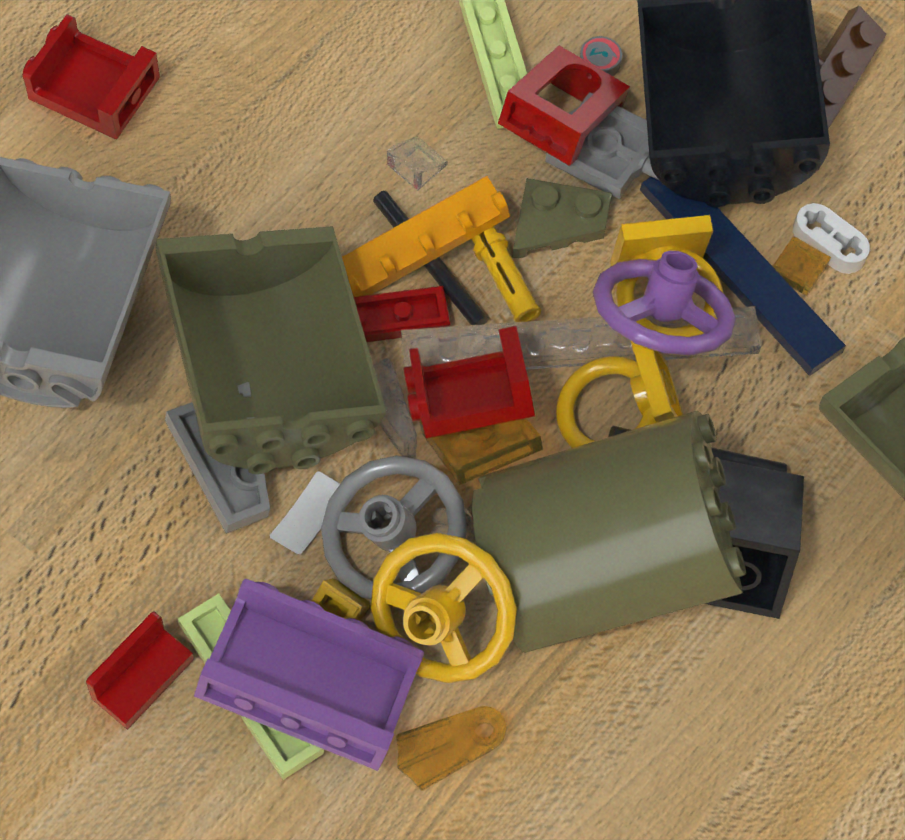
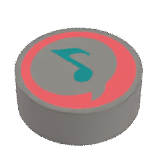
(602, 53)

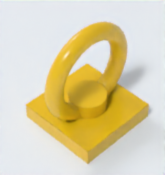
(649, 242)
(649, 382)

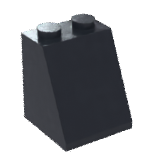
(767, 532)

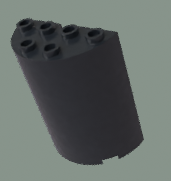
(732, 97)

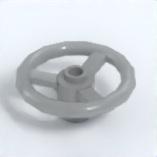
(390, 521)

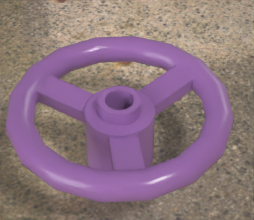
(666, 299)

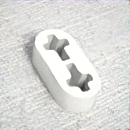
(832, 237)

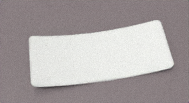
(306, 515)

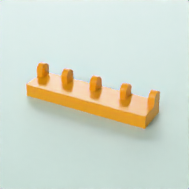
(425, 237)

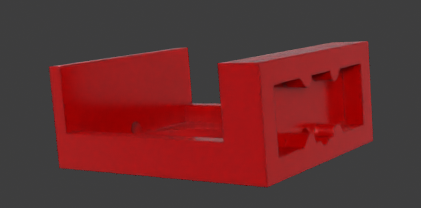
(547, 124)

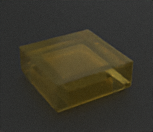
(801, 265)

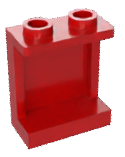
(89, 79)
(470, 390)

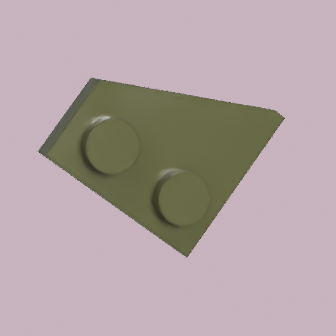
(559, 216)

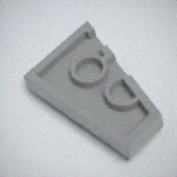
(232, 492)

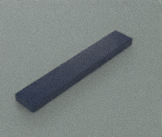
(754, 281)

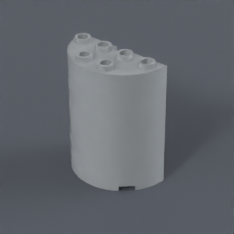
(68, 277)

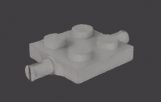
(612, 153)

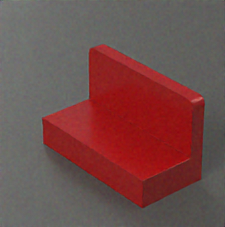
(138, 671)

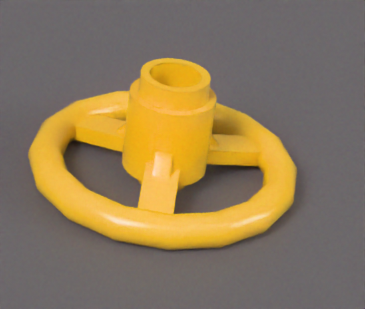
(440, 610)

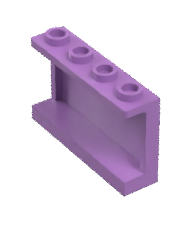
(310, 673)

